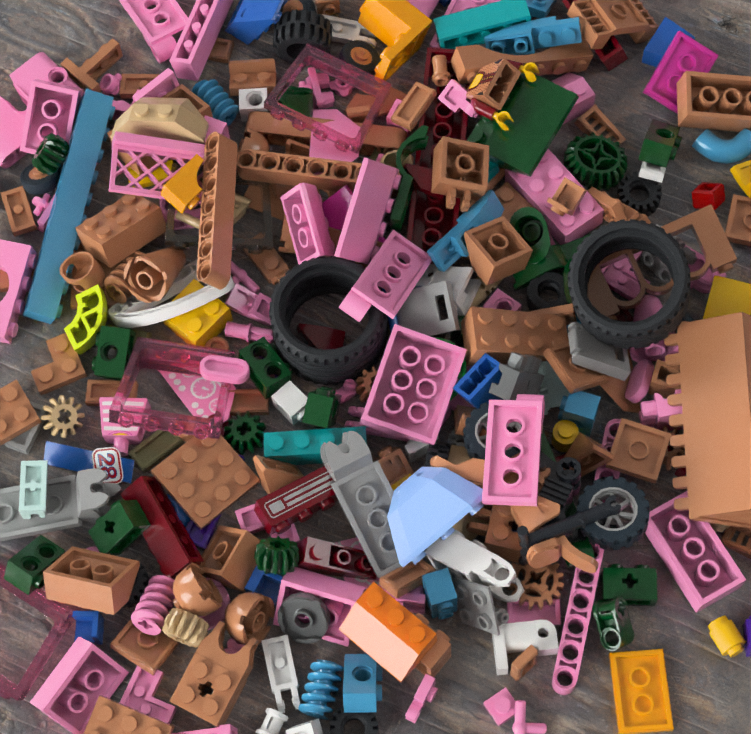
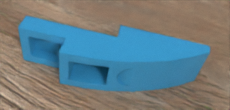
(535, 34)
(453, 244)

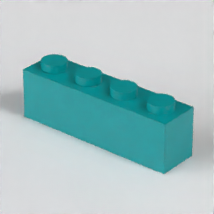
(473, 24)
(304, 446)

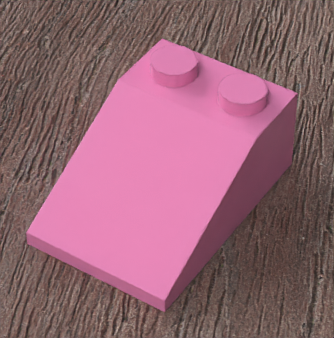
(49, 110)

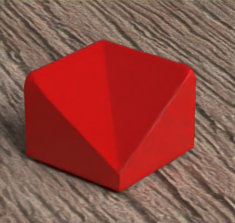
(707, 194)

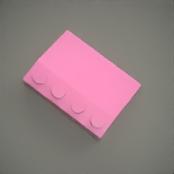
(367, 211)
(413, 386)

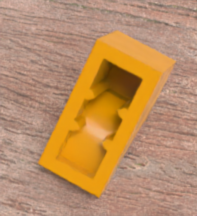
(183, 189)

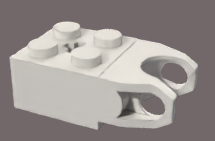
(474, 563)

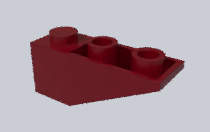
(334, 559)

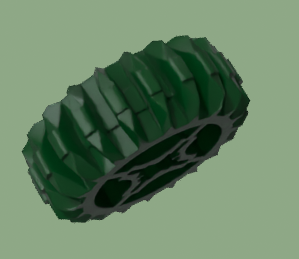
(609, 164)

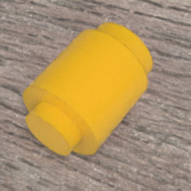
(564, 435)
(726, 636)

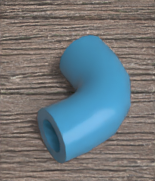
(724, 150)

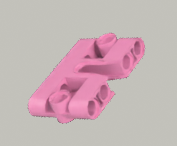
(11, 119)

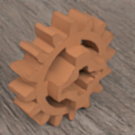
(540, 590)

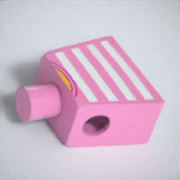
(116, 434)

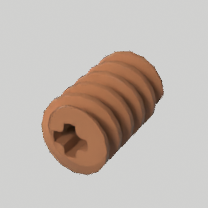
(116, 285)

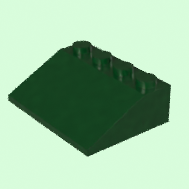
(537, 114)

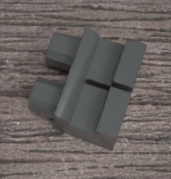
(518, 377)

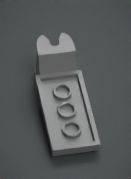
(363, 497)
(67, 504)

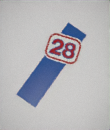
(79, 459)

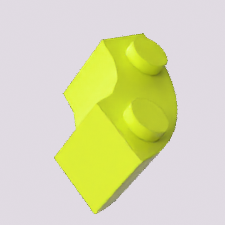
(90, 316)

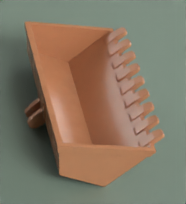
(714, 417)

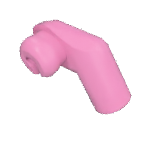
(347, 391)

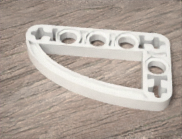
(138, 313)

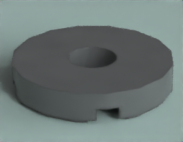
(311, 607)

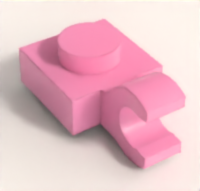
(455, 98)

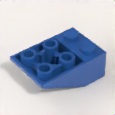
(253, 18)

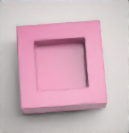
(501, 706)

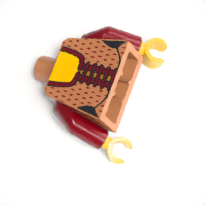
(494, 85)

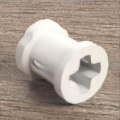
(272, 722)

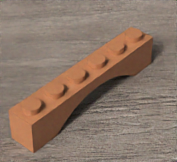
(555, 60)

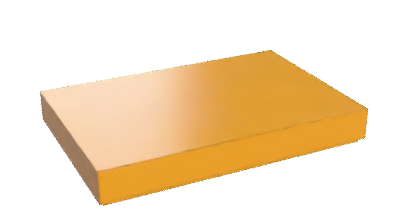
(641, 691)

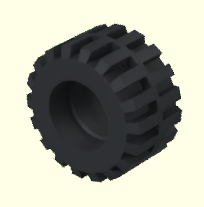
(298, 29)

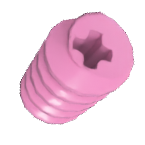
(154, 605)

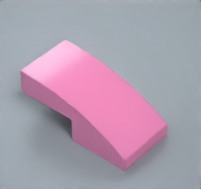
(249, 304)

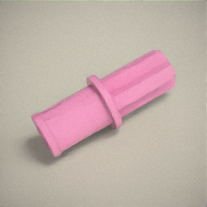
(248, 332)

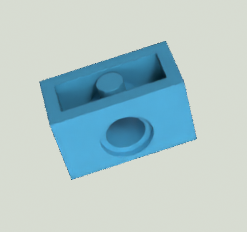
(580, 409)
(440, 593)
(360, 683)

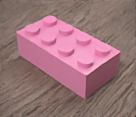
(543, 185)
(693, 555)

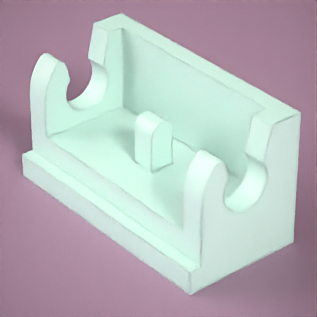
(33, 488)

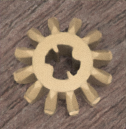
(71, 418)
(185, 627)

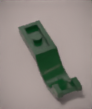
(413, 143)
(555, 259)

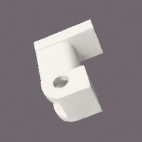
(463, 287)
(519, 636)

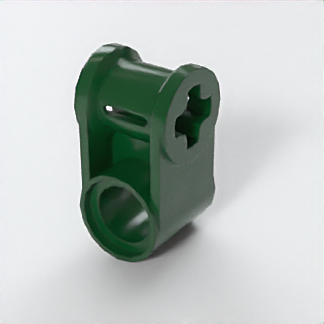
(298, 99)
(613, 622)

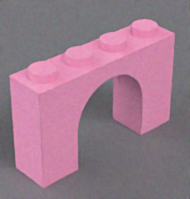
(18, 262)

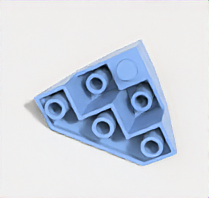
(428, 508)

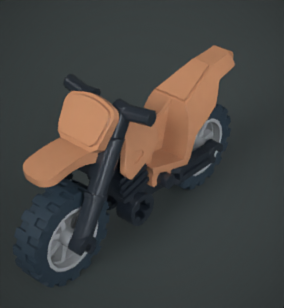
(544, 528)

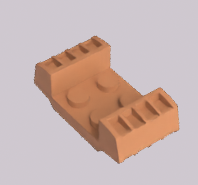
(612, 17)

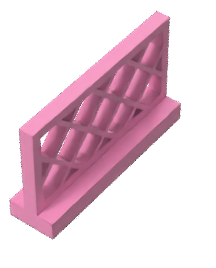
(155, 148)

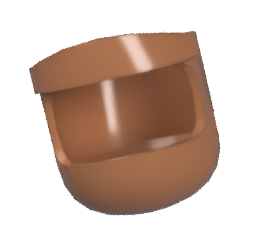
(87, 274)

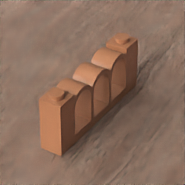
(713, 244)

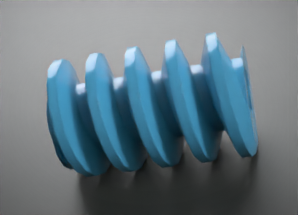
(218, 100)
(320, 688)

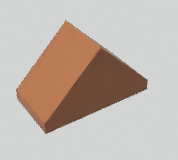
(588, 453)
(274, 473)

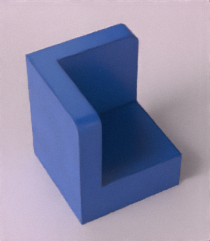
(264, 584)
(89, 626)

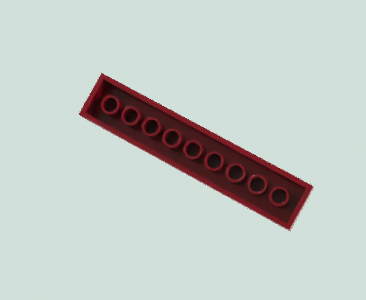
(428, 215)

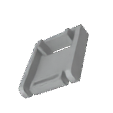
(422, 312)
(597, 355)

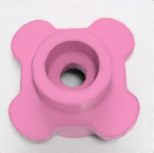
(110, 84)
(341, 90)

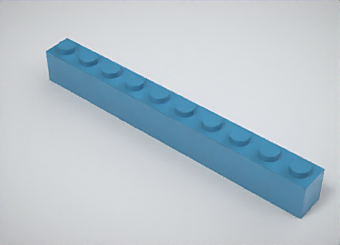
(69, 205)

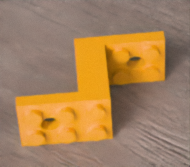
(399, 27)

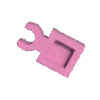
(425, 693)

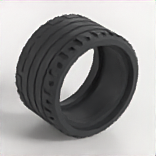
(618, 237)
(317, 365)

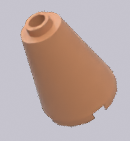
(154, 273)

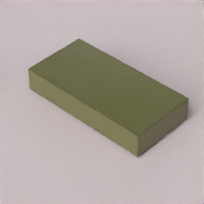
(155, 449)

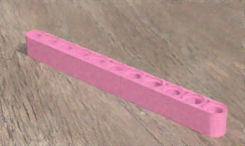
(581, 591)

